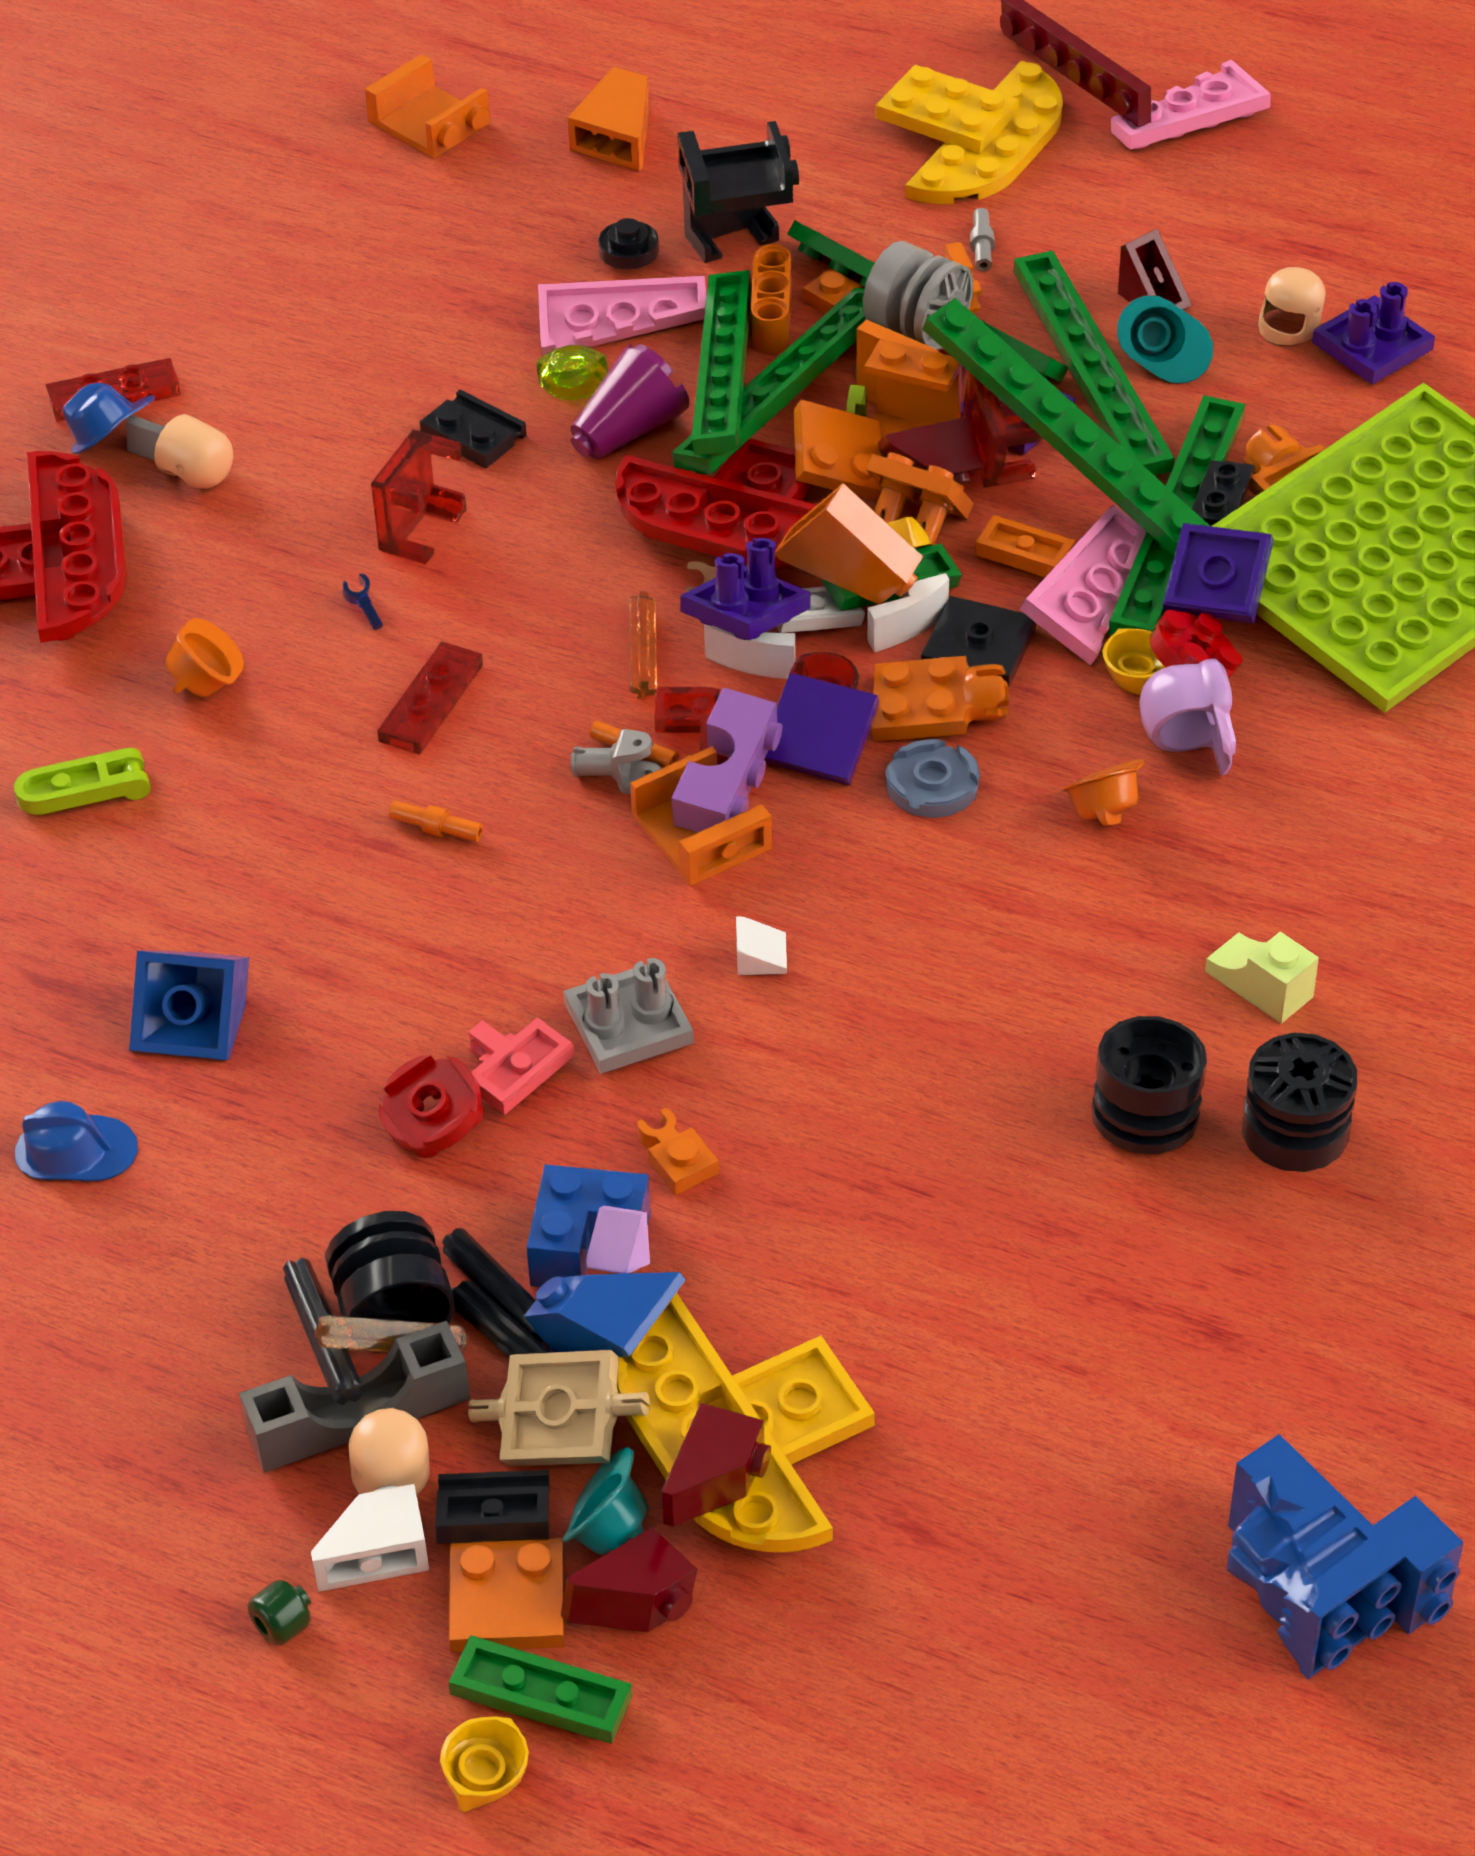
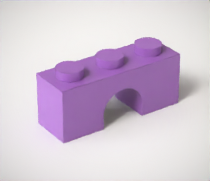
(743, 731)

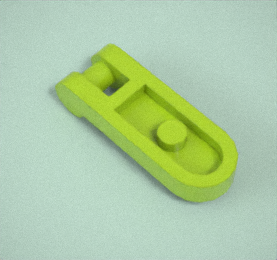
(82, 782)

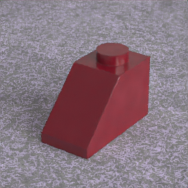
(942, 444)
(714, 1464)
(631, 1586)

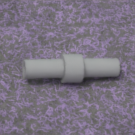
(982, 240)

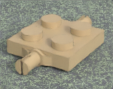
(559, 1408)

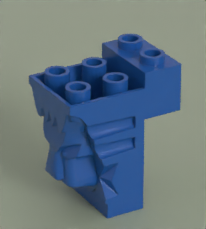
(1326, 1566)

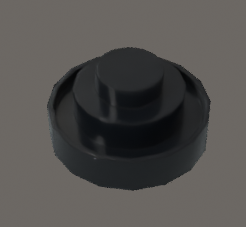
(628, 244)

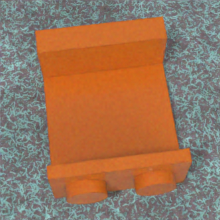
(422, 114)
(913, 386)
(691, 852)

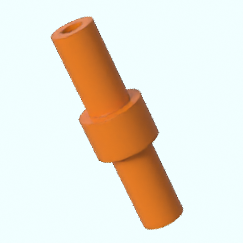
(609, 735)
(436, 820)

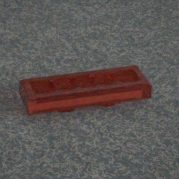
(131, 382)
(430, 697)

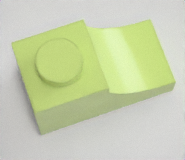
(1270, 974)

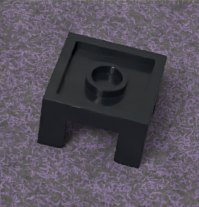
(702, 229)

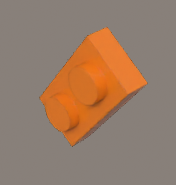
(1022, 546)

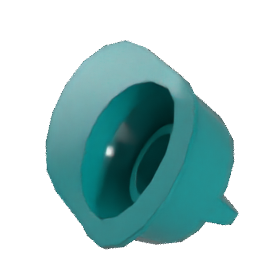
(1164, 339)
(609, 1507)

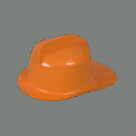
(203, 659)
(1106, 792)

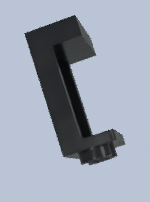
(737, 174)

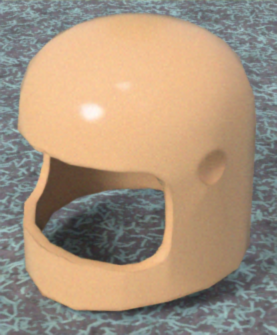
(1295, 292)
(193, 452)
(388, 1451)

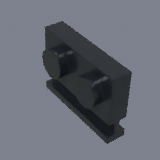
(479, 427)
(492, 1506)

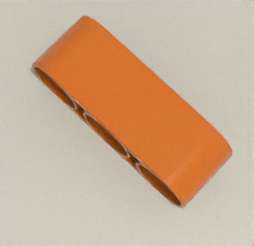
(771, 299)

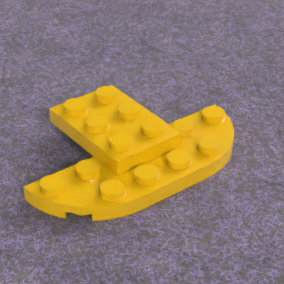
(985, 131)
(798, 1394)

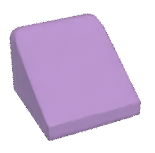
(619, 1241)

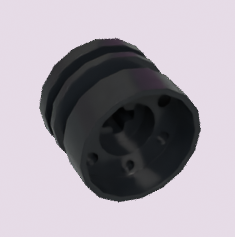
(1148, 1084)
(1299, 1102)
(389, 1270)

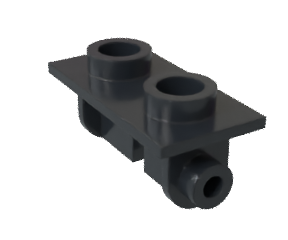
(1222, 490)

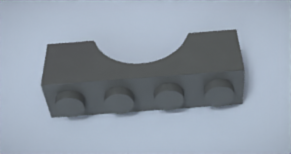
(300, 1420)

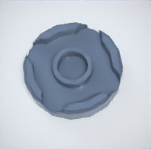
(932, 778)

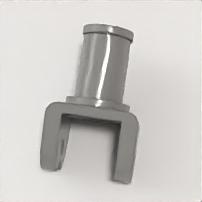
(619, 761)

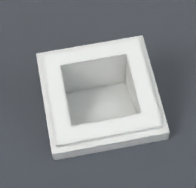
(760, 948)

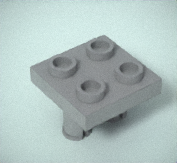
(628, 1016)

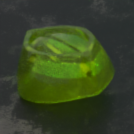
(571, 371)

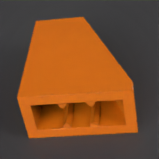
(613, 120)
(851, 548)

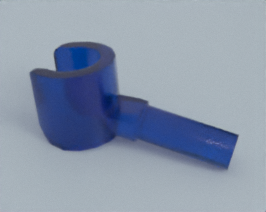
(363, 600)

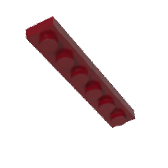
(1077, 61)

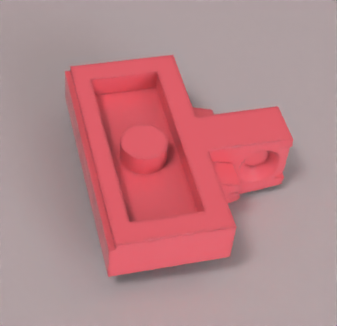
(516, 1063)

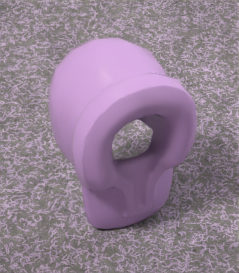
(1190, 710)

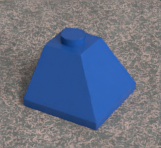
(188, 1003)
(601, 1310)

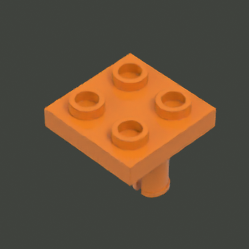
(931, 489)

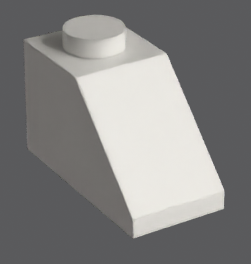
(372, 1540)

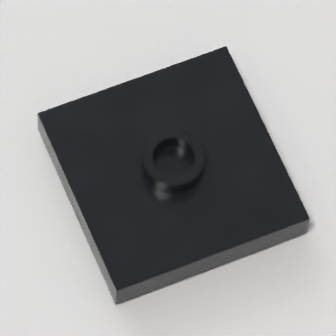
(981, 634)

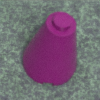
(628, 403)

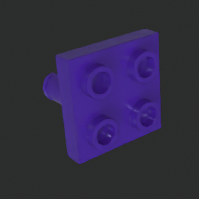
(1375, 335)
(746, 597)

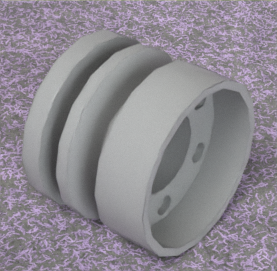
(911, 286)

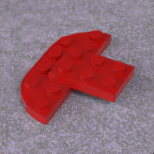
(719, 515)
(70, 549)

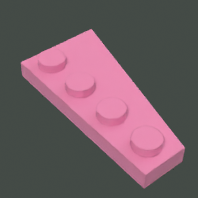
(1202, 105)
(616, 309)
(1086, 584)

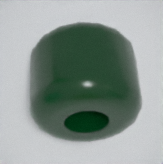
(280, 1611)

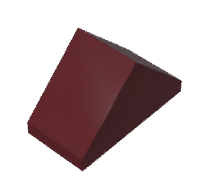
(1149, 271)

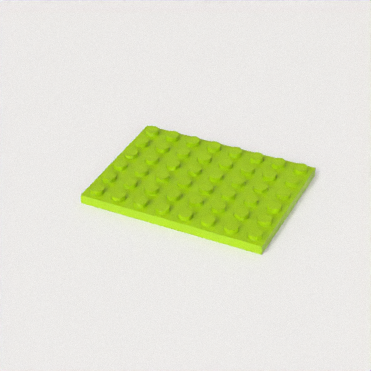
(1376, 548)

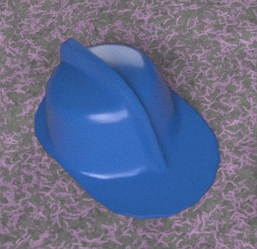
(96, 412)
(73, 1145)

